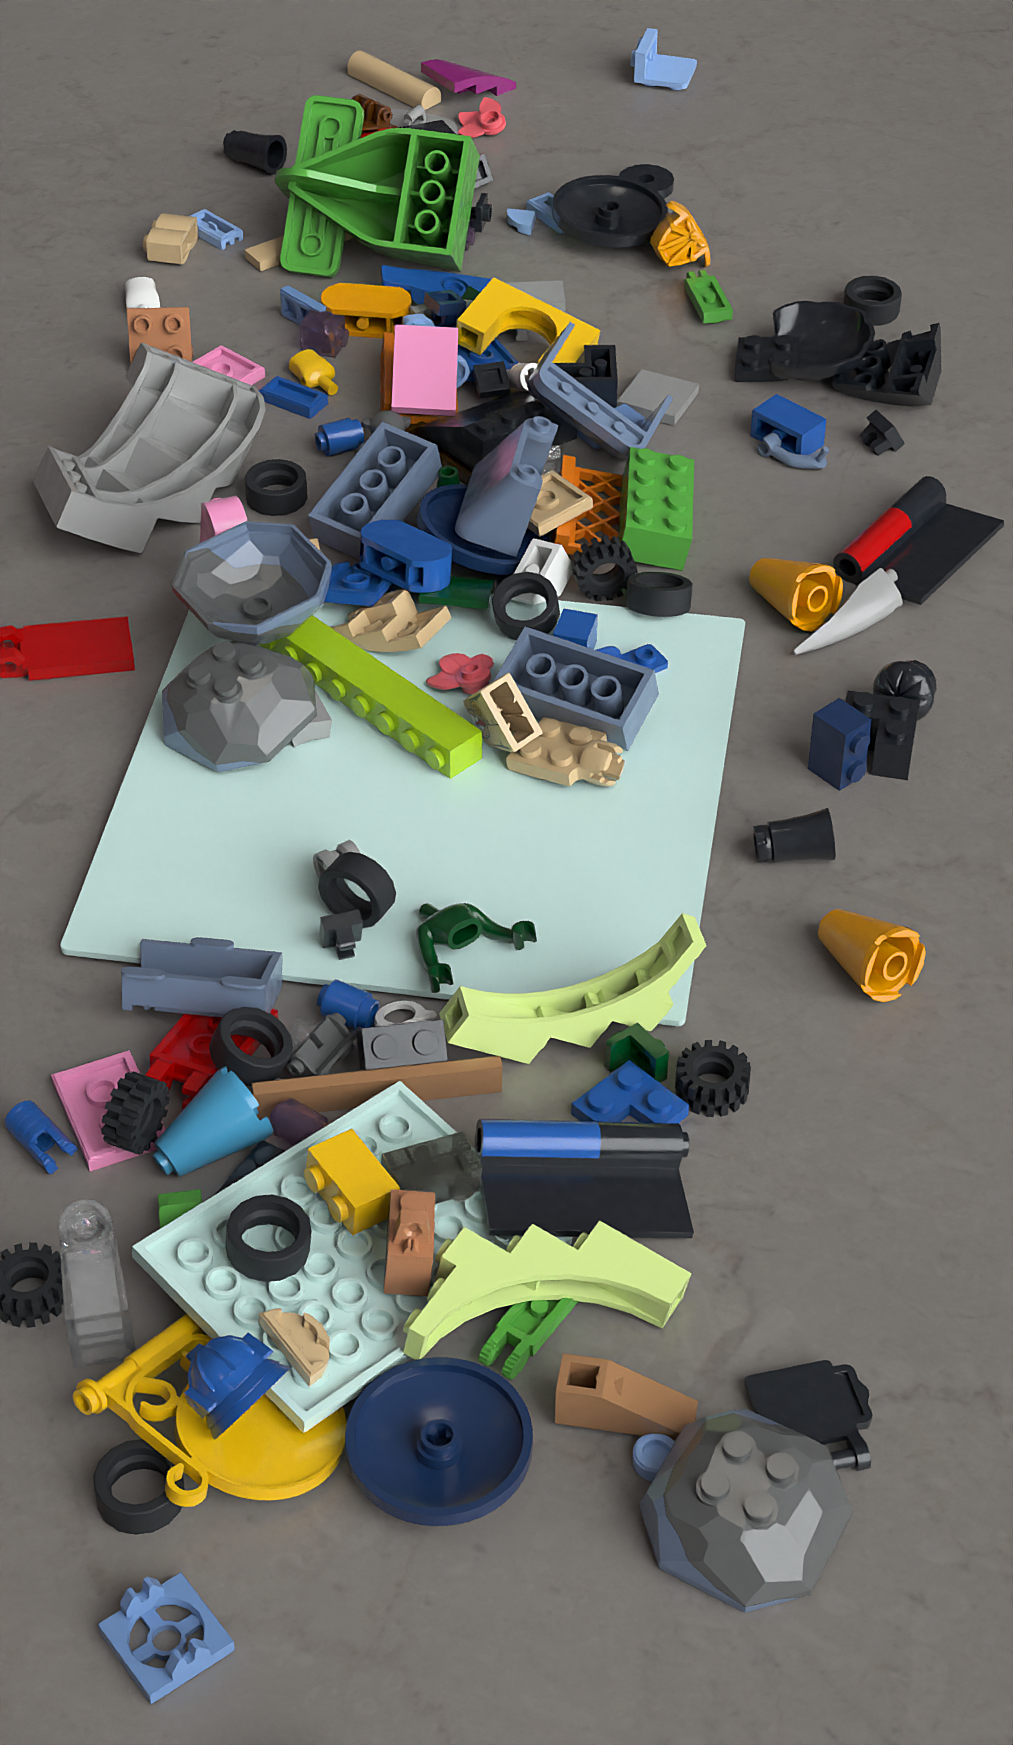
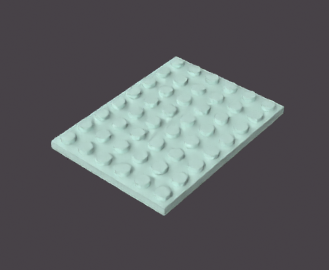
(342, 1272)

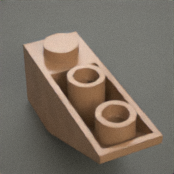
(616, 1399)

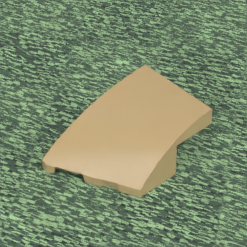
(393, 624)

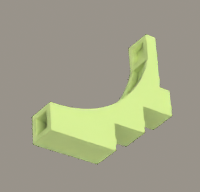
(522, 1023)

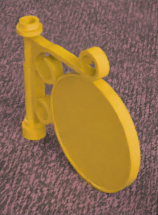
(252, 1459)

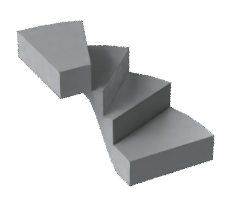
(159, 455)

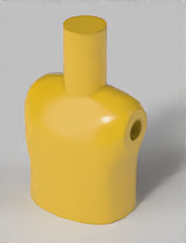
(313, 371)

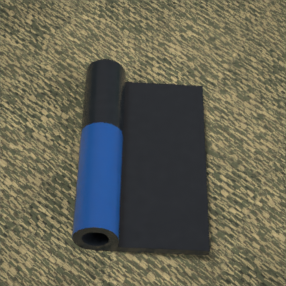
(581, 1173)

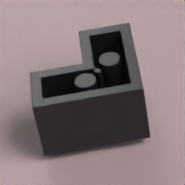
(597, 372)
(890, 731)

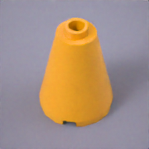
(798, 590)
(873, 952)

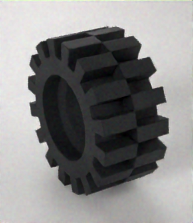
(597, 555)
(713, 1061)
(135, 1112)
(34, 1303)

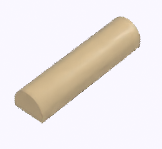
(392, 80)

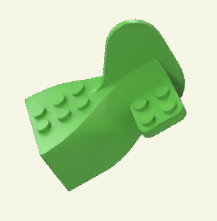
(391, 191)

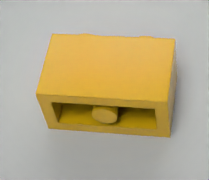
(350, 1181)

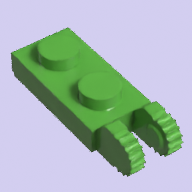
(526, 1328)

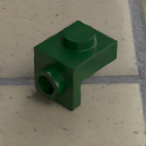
(639, 1048)

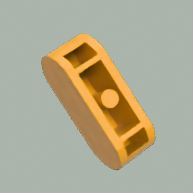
(367, 308)

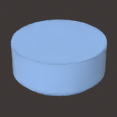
(650, 1453)

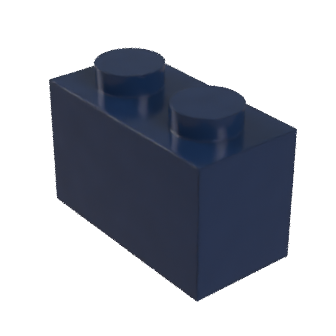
(839, 744)

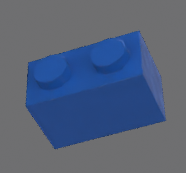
(796, 426)

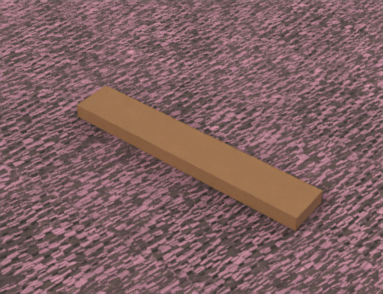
(352, 1089)

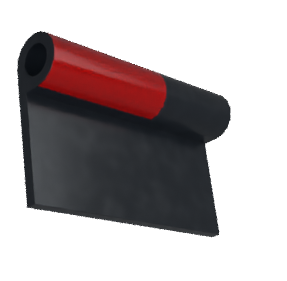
(918, 540)

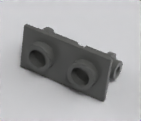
(333, 1045)

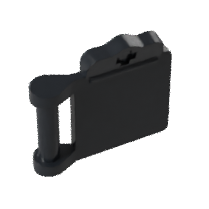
(819, 1403)

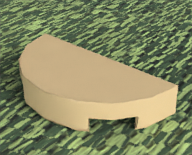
(300, 1340)

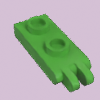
(707, 297)

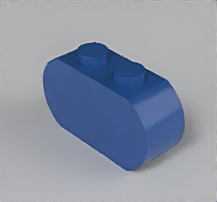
(405, 556)

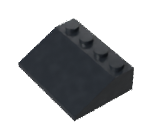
(481, 428)

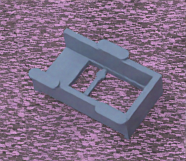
(202, 977)

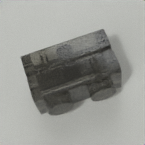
(436, 1166)

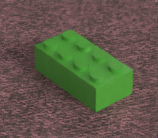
(657, 507)

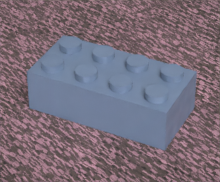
(377, 485)
(581, 685)

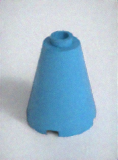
(211, 1126)

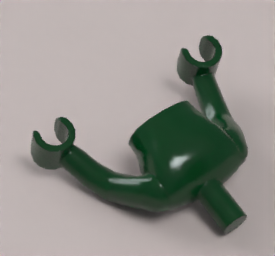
(457, 928)

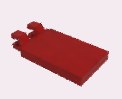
(66, 649)
(186, 1054)

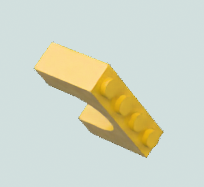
(506, 308)

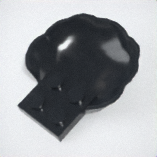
(807, 345)

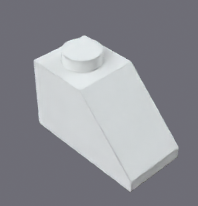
(549, 561)

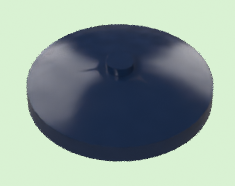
(438, 518)
(439, 1441)

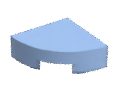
(522, 219)

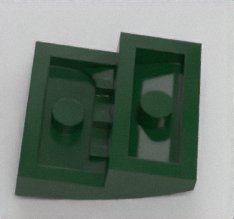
(462, 593)

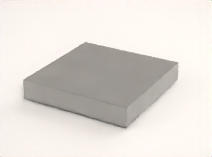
(651, 388)

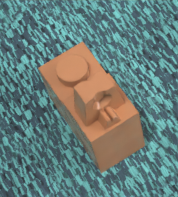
(409, 1243)

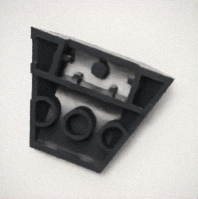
(897, 371)

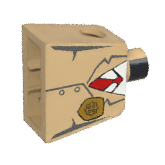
(501, 711)

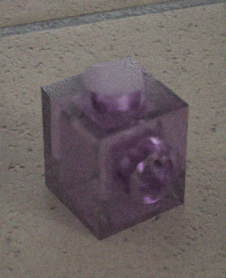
(323, 333)

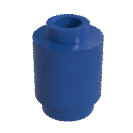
(339, 436)
(351, 1002)

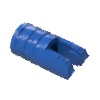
(37, 1133)

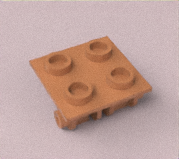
(162, 328)

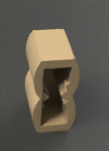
(171, 238)

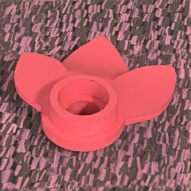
(486, 121)
(462, 672)

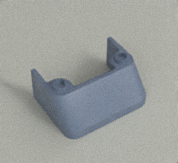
(585, 409)

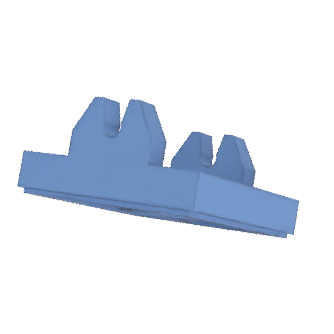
(181, 1664)

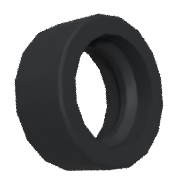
(874, 288)
(276, 501)
(521, 584)
(659, 594)
(368, 876)
(259, 1026)
(264, 1211)
(133, 1517)

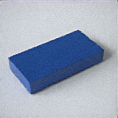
(294, 397)

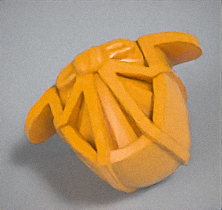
(679, 238)

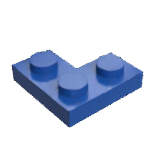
(630, 1093)

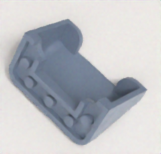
(506, 488)

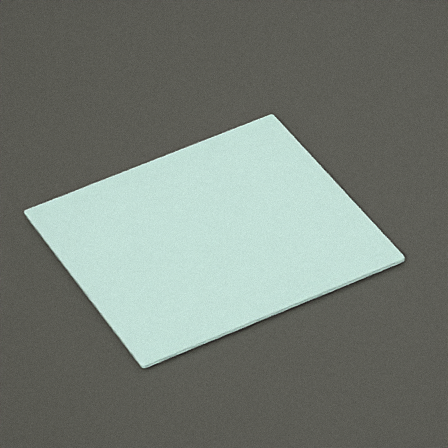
(581, 861)

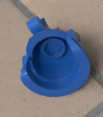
(229, 1378)

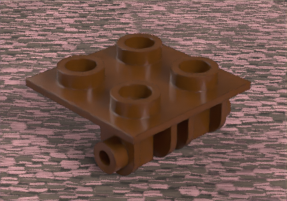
(375, 114)

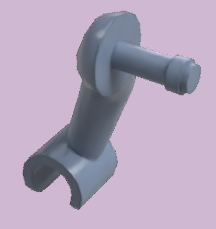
(772, 446)

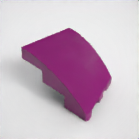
(462, 78)

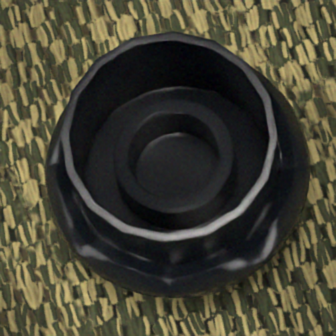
(907, 680)

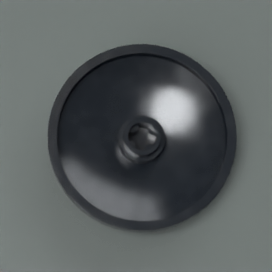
(608, 210)

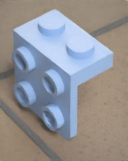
(658, 69)

